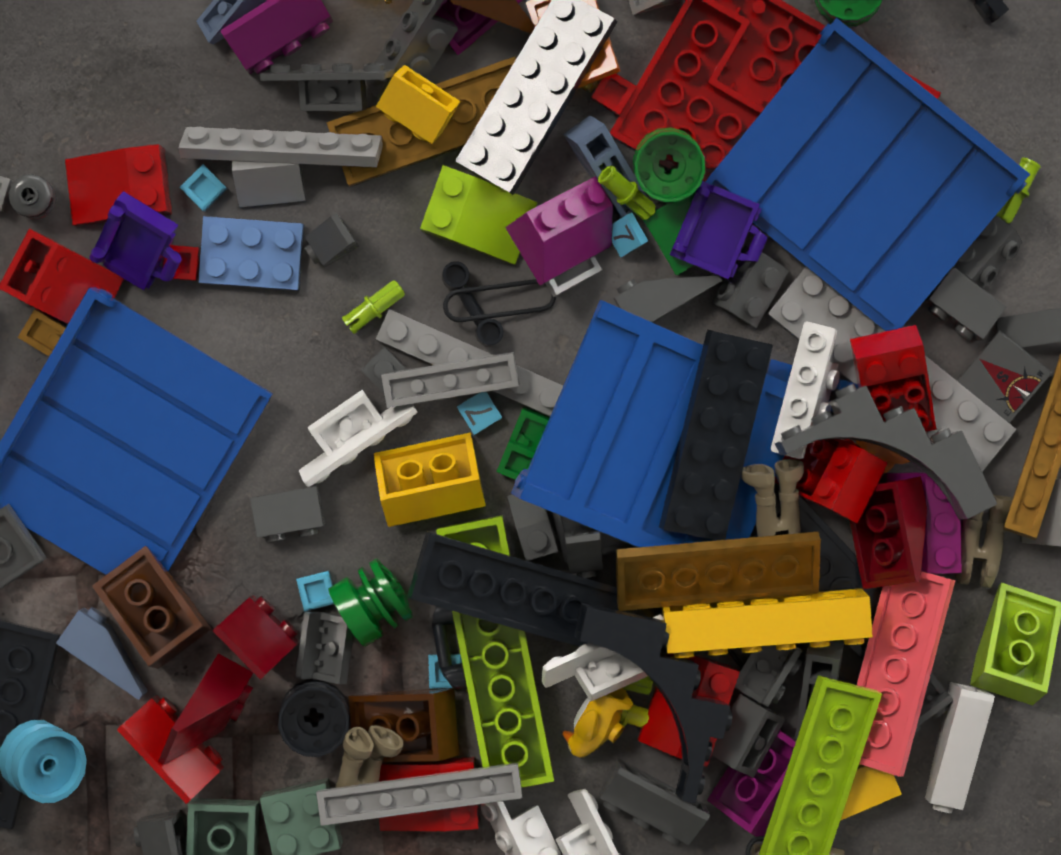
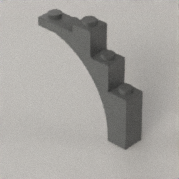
(945, 460)

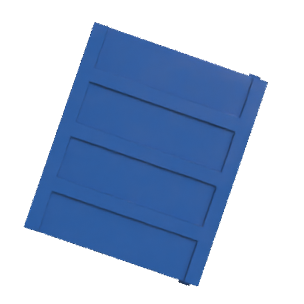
(868, 177)
(620, 429)
(123, 437)

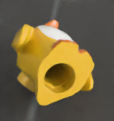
(597, 723)

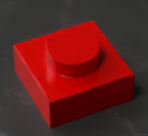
(613, 93)
(189, 264)

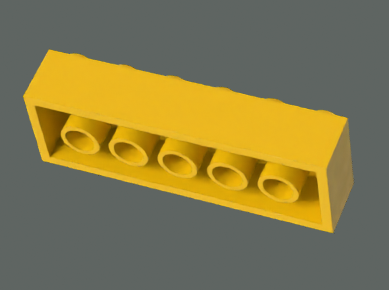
(769, 622)

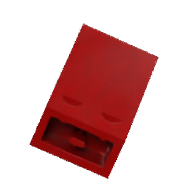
(54, 276)
(895, 372)
(839, 476)

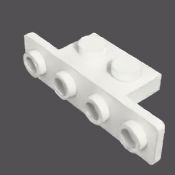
(809, 382)
(348, 432)
(595, 668)
(523, 833)
(592, 835)

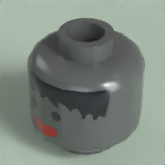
(43, 199)

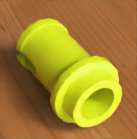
(635, 716)

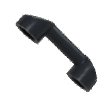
(455, 277)
(452, 673)

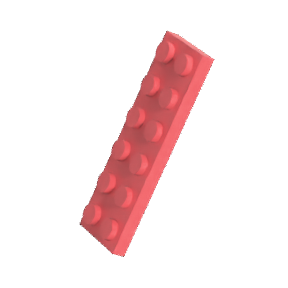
(900, 665)

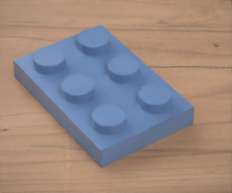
(251, 253)

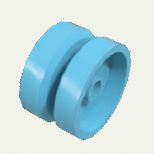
(42, 761)

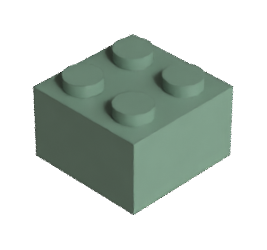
(295, 823)
(222, 827)

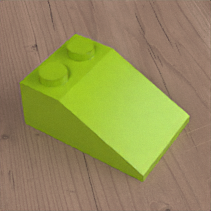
(474, 214)
(1018, 645)

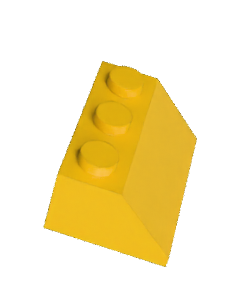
(429, 479)

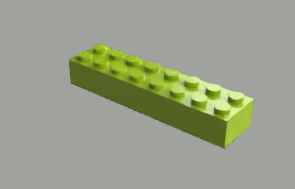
(500, 676)

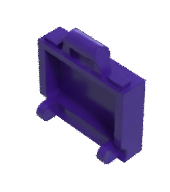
(717, 230)
(136, 242)

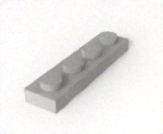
(450, 379)

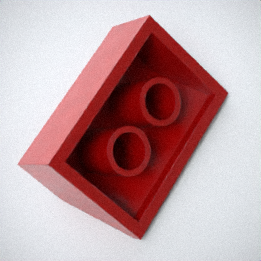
(661, 730)
(148, 733)

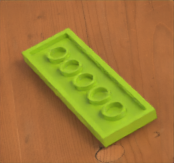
(821, 769)

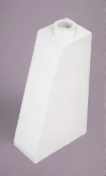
(958, 746)

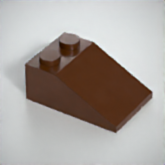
(151, 608)
(419, 717)

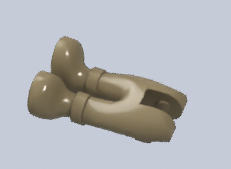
(762, 478)
(992, 548)
(365, 754)

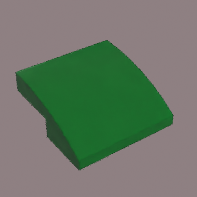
(665, 228)
(522, 443)

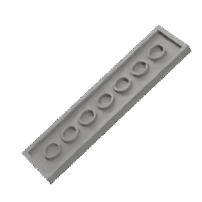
(953, 405)

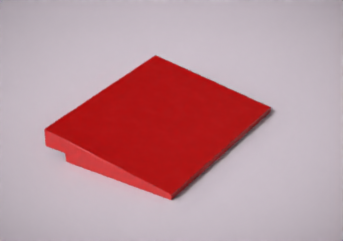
(719, 73)

